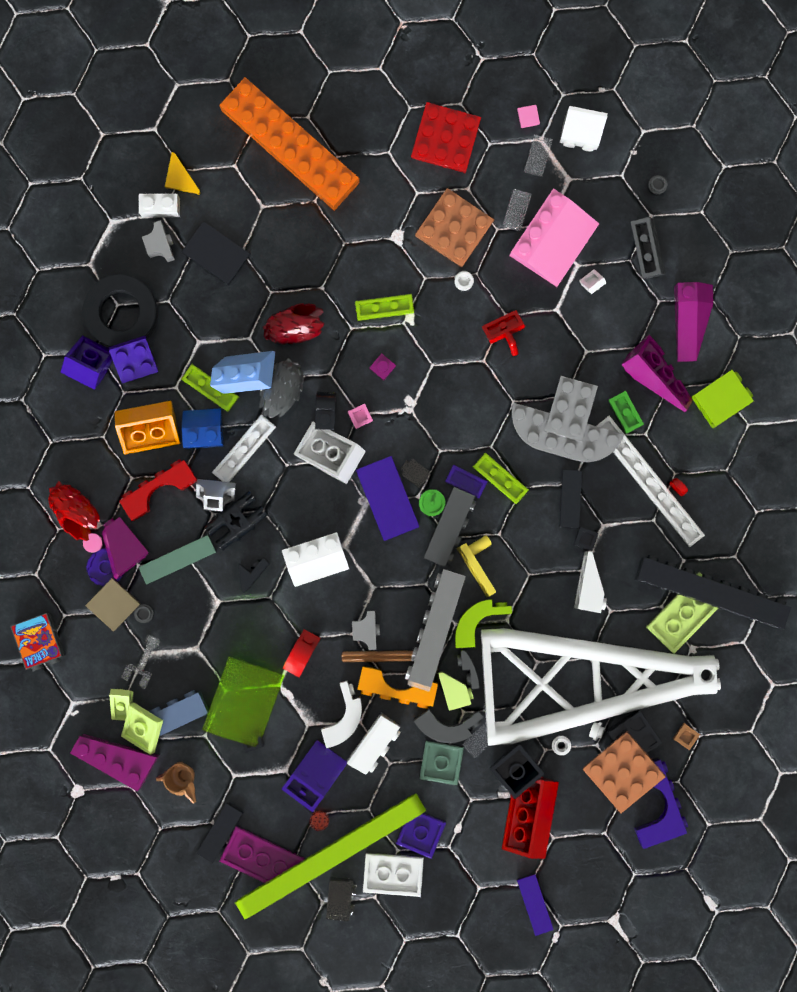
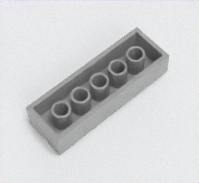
(437, 623)

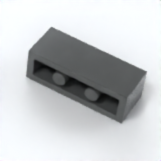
(648, 247)

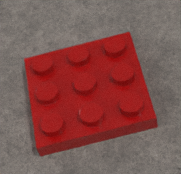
(446, 137)

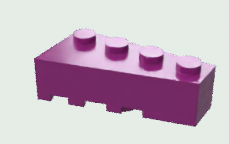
(121, 762)

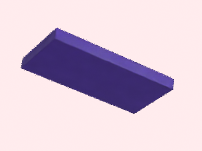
(387, 498)

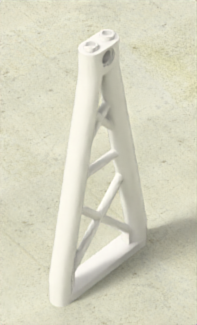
(633, 699)

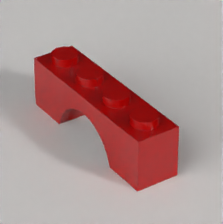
(137, 502)

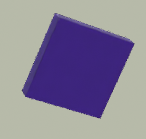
(421, 834)

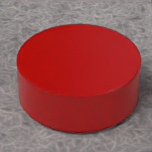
(678, 486)

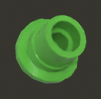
(432, 502)

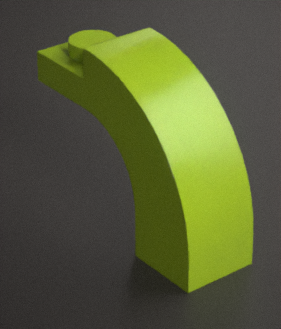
(467, 623)

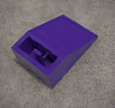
(314, 776)

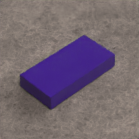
(466, 481)

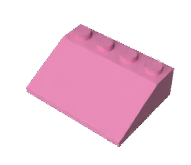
(554, 238)

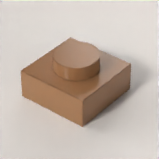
(686, 736)

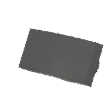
(466, 663)

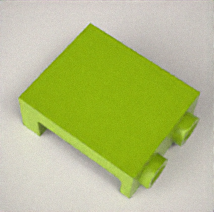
(723, 398)

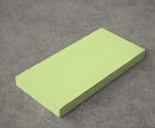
(679, 621)

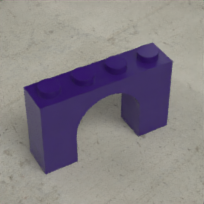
(670, 822)

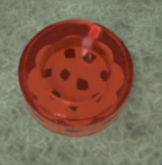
(319, 820)

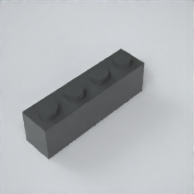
(449, 527)

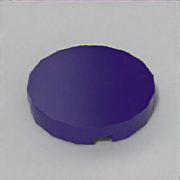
(100, 568)

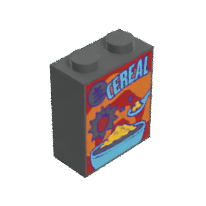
(38, 641)

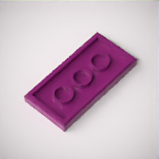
(257, 856)

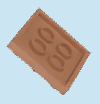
(454, 227)
(624, 772)

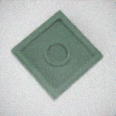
(441, 762)

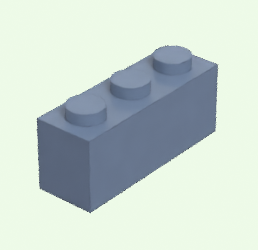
(181, 712)

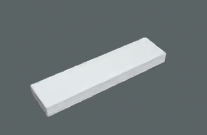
(244, 449)

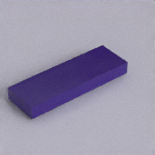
(535, 904)

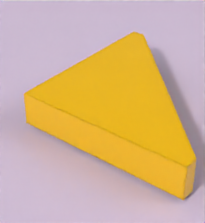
(179, 178)

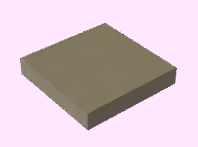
(113, 604)

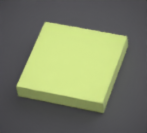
(142, 728)

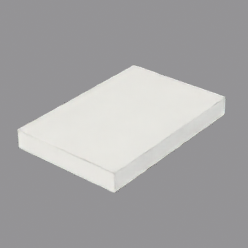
(393, 874)

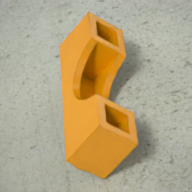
(373, 682)

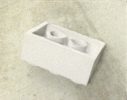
(315, 559)
(374, 744)

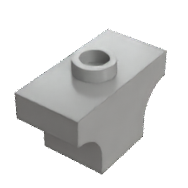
(158, 242)
(215, 493)
(366, 630)

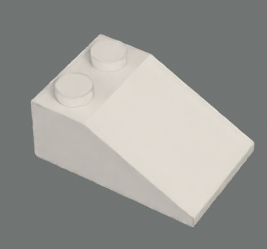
(582, 128)
(330, 453)
(590, 590)

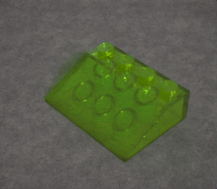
(243, 701)

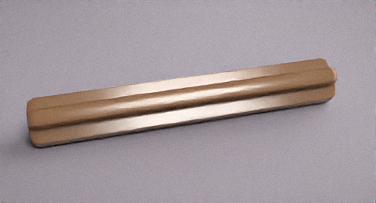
(376, 656)

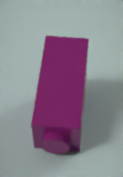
(122, 547)

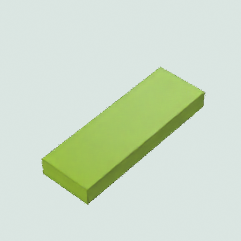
(384, 307)
(201, 382)
(500, 478)

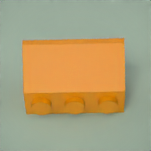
(147, 427)

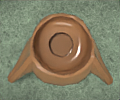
(179, 780)

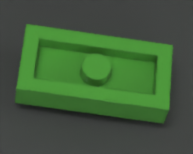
(625, 412)

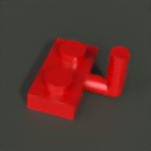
(504, 328)

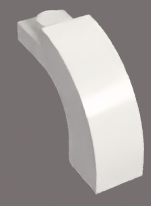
(347, 725)

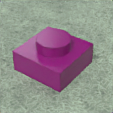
(382, 367)

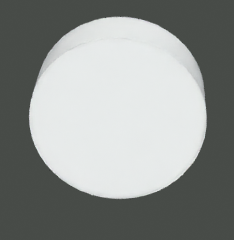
(464, 280)

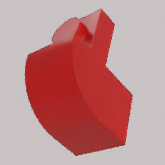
(301, 653)

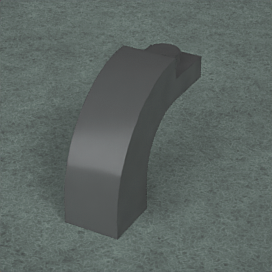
(447, 733)

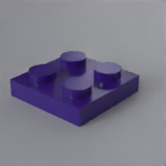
(133, 359)

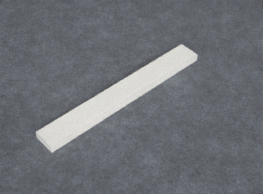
(654, 487)

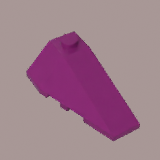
(650, 369)

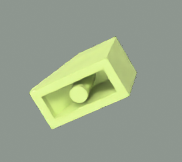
(455, 692)

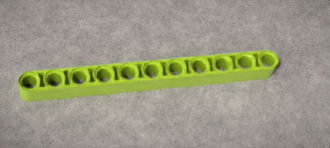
(330, 856)

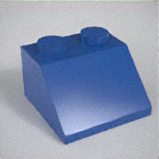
(202, 428)

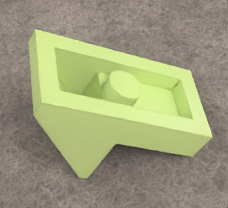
(120, 703)

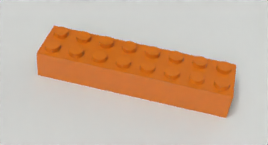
(289, 143)

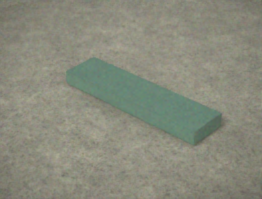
(177, 559)

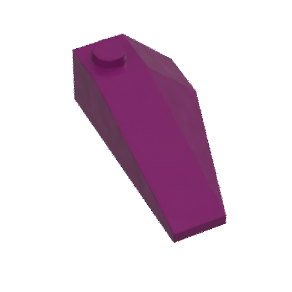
(692, 314)

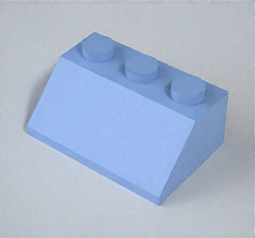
(243, 372)

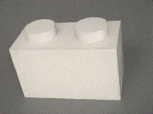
(159, 205)

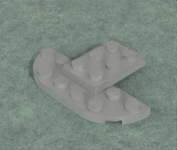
(566, 427)

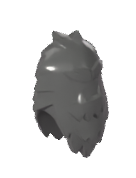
(285, 389)

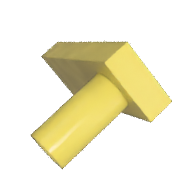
(468, 555)

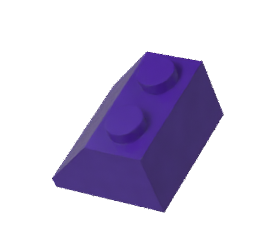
(87, 362)

